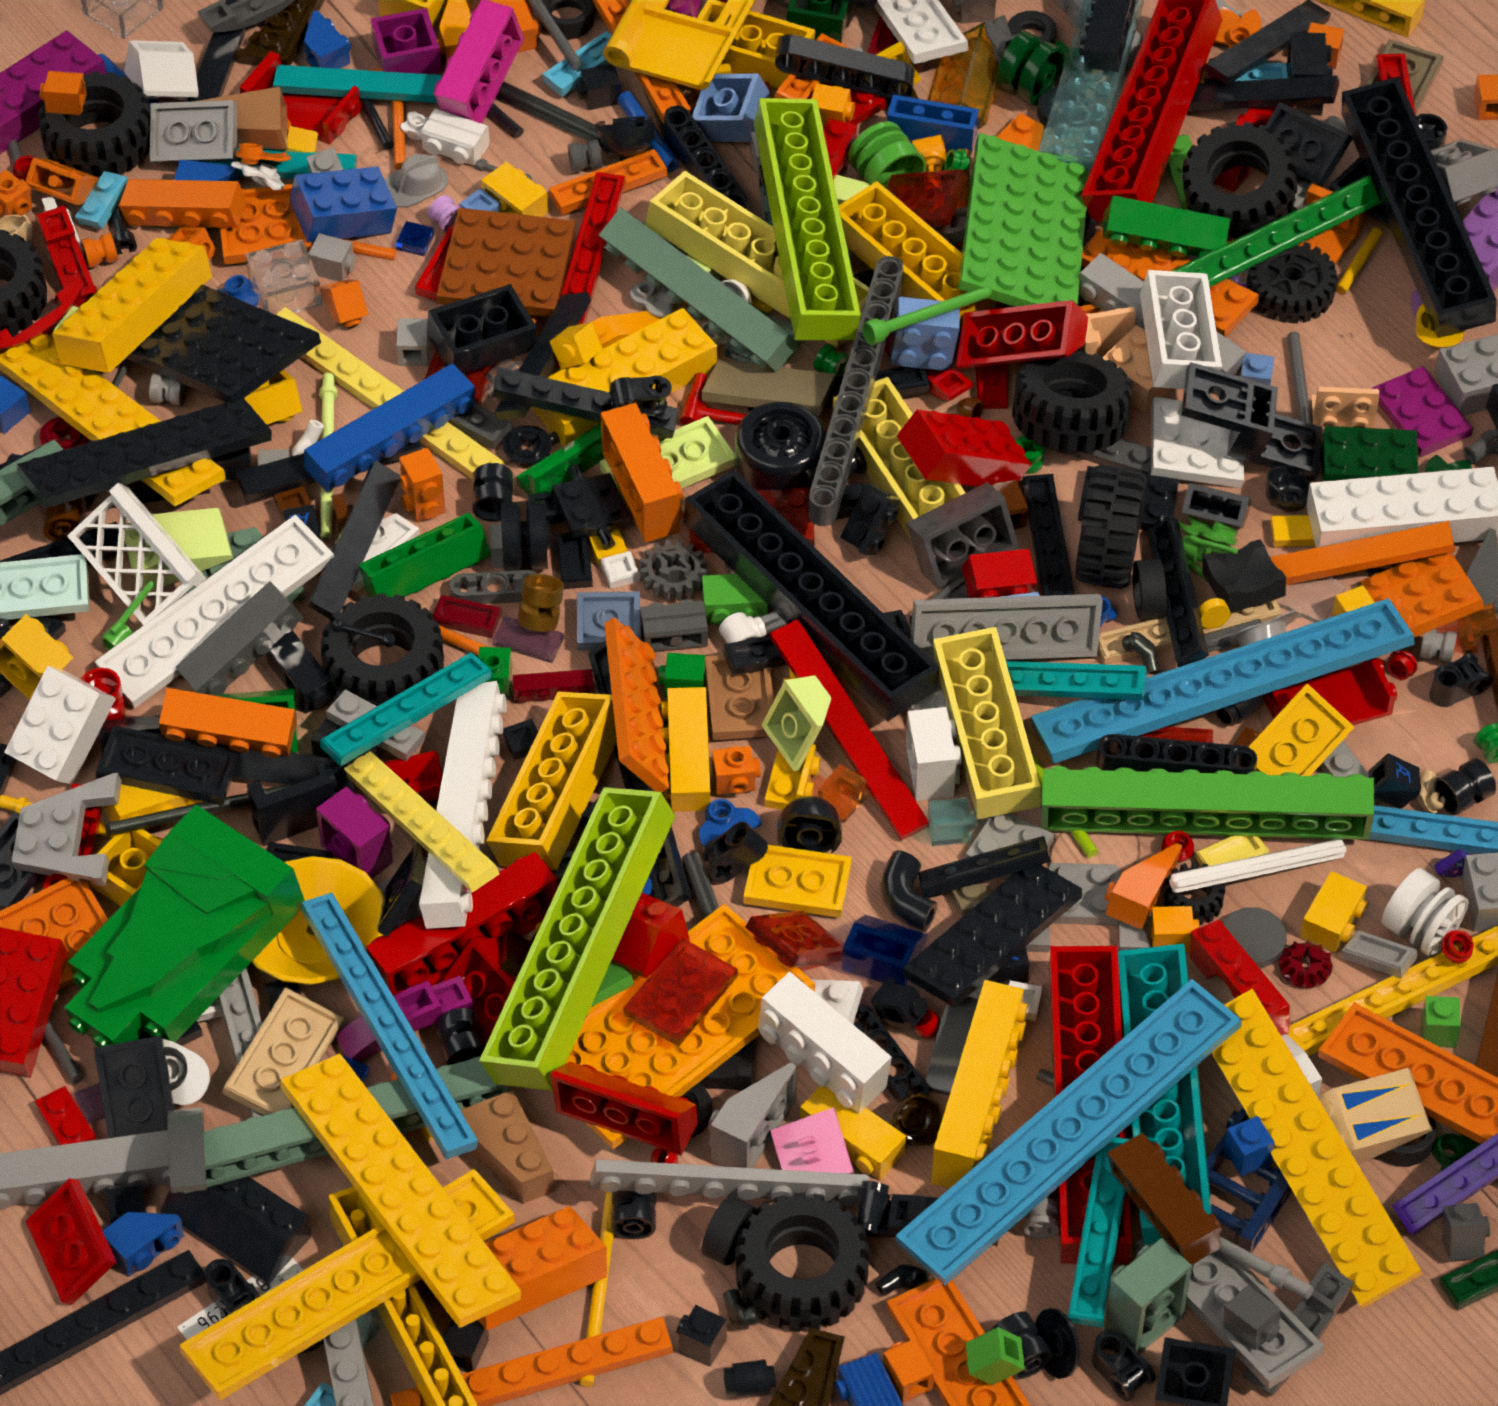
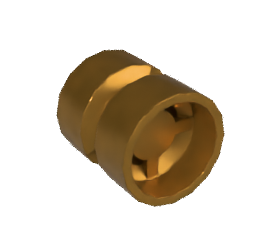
(540, 602)

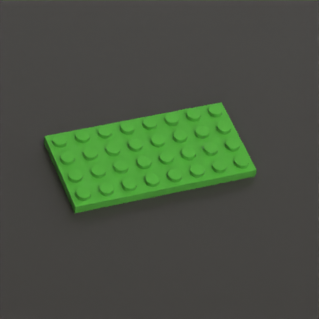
(1023, 225)

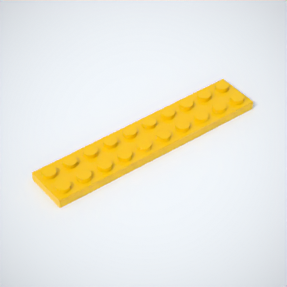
(98, 410)
(1314, 1156)
(400, 1190)
(324, 1297)

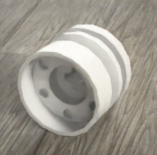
(1424, 911)

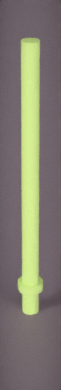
(328, 394)

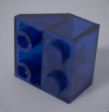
(880, 949)

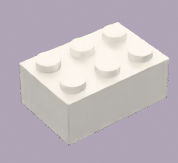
(60, 725)

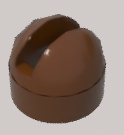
(970, 407)

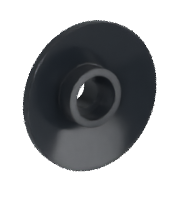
(1062, 1340)

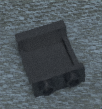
(290, 808)

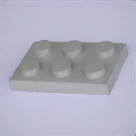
(193, 131)

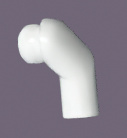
(309, 437)

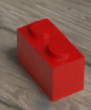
(999, 574)

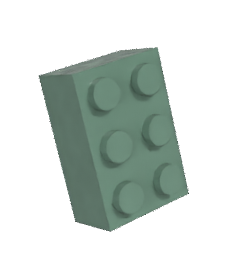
(1148, 1295)

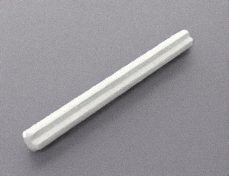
(1257, 865)

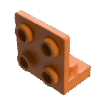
(1338, 238)

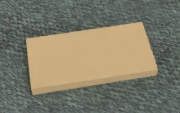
(287, 1042)

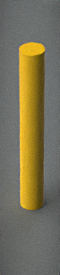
(1359, 260)

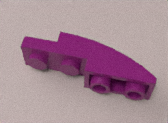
(421, 1007)

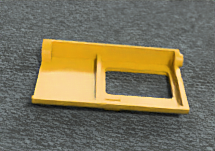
(674, 44)

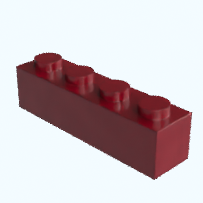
(547, 684)

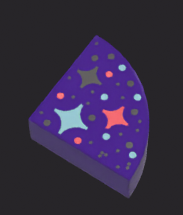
(1452, 864)

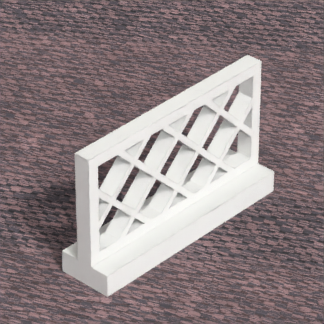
(150, 532)

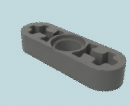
(472, 580)

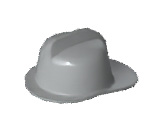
(416, 180)
(1264, 630)

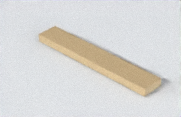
(1157, 631)

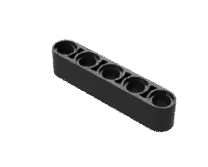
(844, 67)
(699, 155)
(1172, 755)

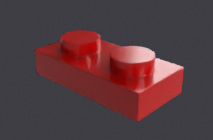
(64, 1117)

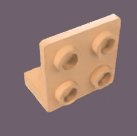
(1107, 329)
(1344, 407)

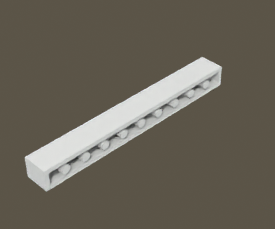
(464, 797)

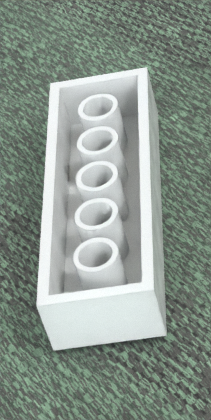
(1388, 504)

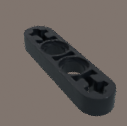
(877, 1031)

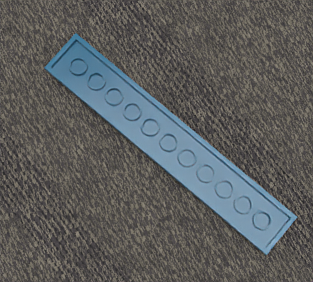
(1226, 679)
(1067, 1132)

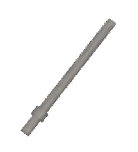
(1278, 1275)

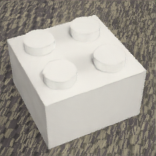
(932, 753)

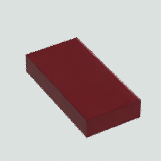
(467, 616)

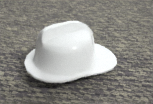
(187, 1073)

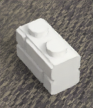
(455, 137)

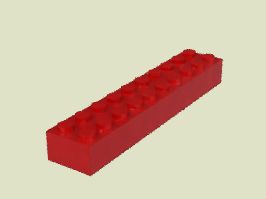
(1153, 104)
(1082, 1031)

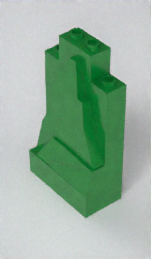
(182, 935)

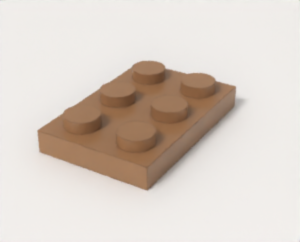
(737, 701)

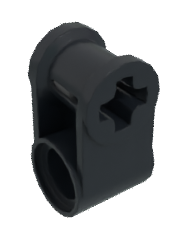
(640, 391)
(1458, 681)
(736, 849)
(231, 1294)
(1124, 1370)

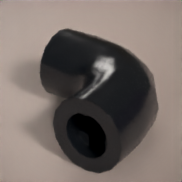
(900, 895)

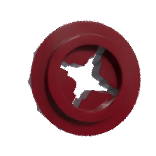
(59, 427)
(1292, 966)

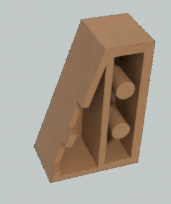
(510, 1146)

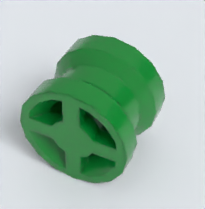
(831, 361)
(1034, 454)
(1488, 741)

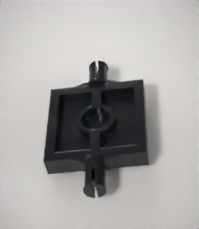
(591, 506)

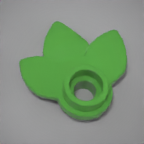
(1216, 533)

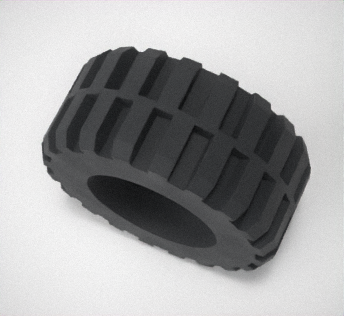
(106, 148)
(1233, 148)
(26, 287)
(1072, 402)
(1110, 526)
(413, 631)
(802, 1222)

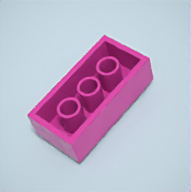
(480, 62)

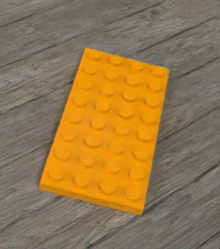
(630, 1050)

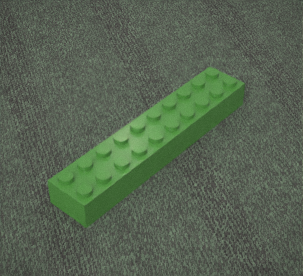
(1207, 803)

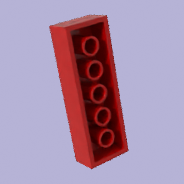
(509, 901)

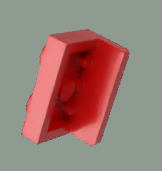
(421, 773)

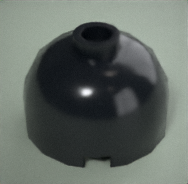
(626, 136)
(809, 825)

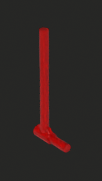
(696, 408)

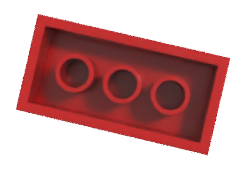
(962, 449)
(28, 986)

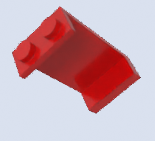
(311, 112)
(1355, 692)

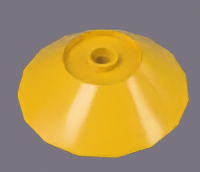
(298, 955)

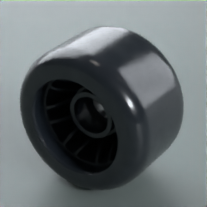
(779, 446)

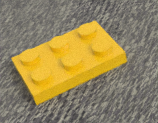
(1300, 735)
(799, 881)

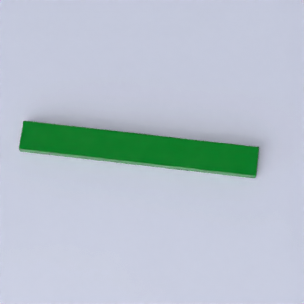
(1285, 232)

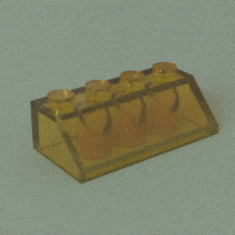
(968, 76)

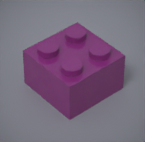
(406, 43)
(355, 832)

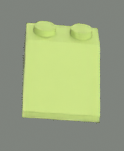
(196, 532)

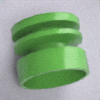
(884, 152)

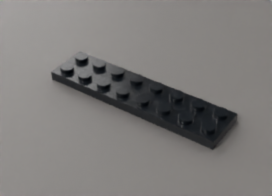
(143, 452)

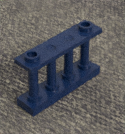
(1264, 1205)

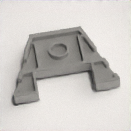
(52, 831)
(1092, 907)

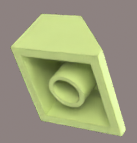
(797, 718)

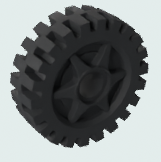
(1294, 283)

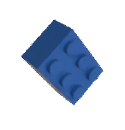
(343, 203)

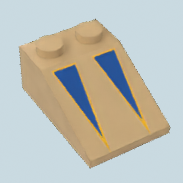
(1377, 1113)

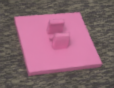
(813, 1144)

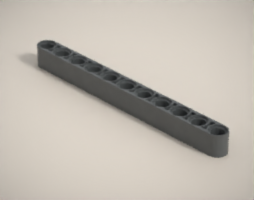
(854, 396)

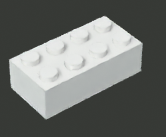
(1178, 325)
(824, 1043)

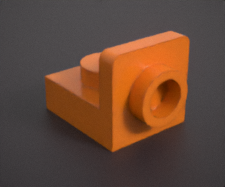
(195, 236)

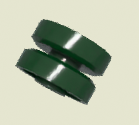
(1029, 67)

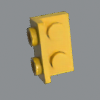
(789, 784)

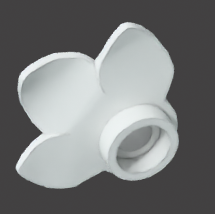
(263, 174)

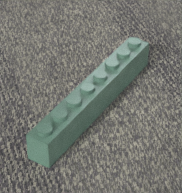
(699, 290)

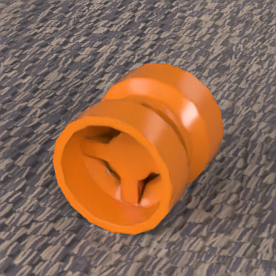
(99, 250)

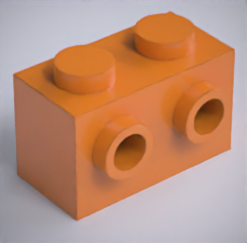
(421, 485)

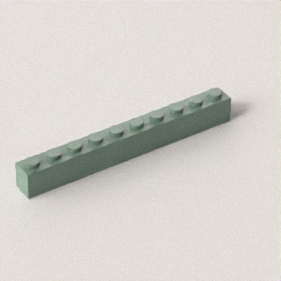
(287, 1139)

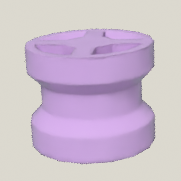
(443, 211)

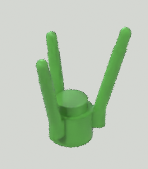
(1197, 547)
(120, 630)

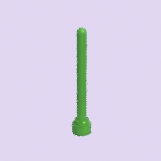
(877, 330)

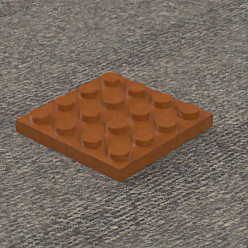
(507, 249)

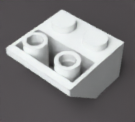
(162, 69)

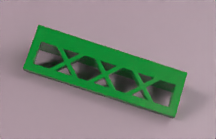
(552, 470)

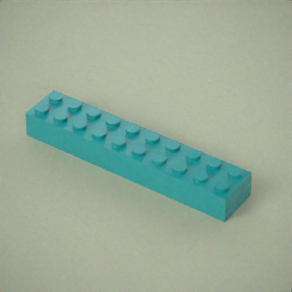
(1176, 1118)

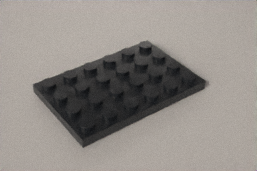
(223, 345)

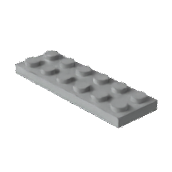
(1025, 624)
(1214, 1284)

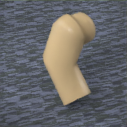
(1427, 798)

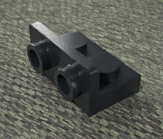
(871, 519)

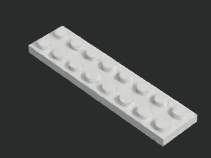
(150, 655)

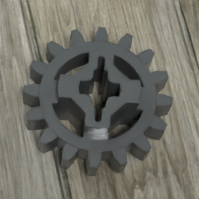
(673, 570)

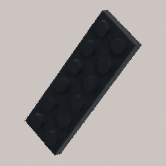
(992, 933)

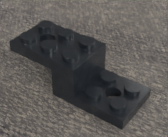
(1250, 415)

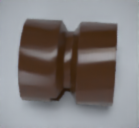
(61, 519)

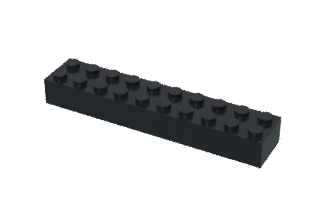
(1419, 207)
(808, 587)

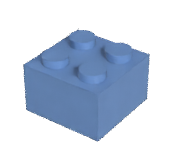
(729, 107)
(926, 343)

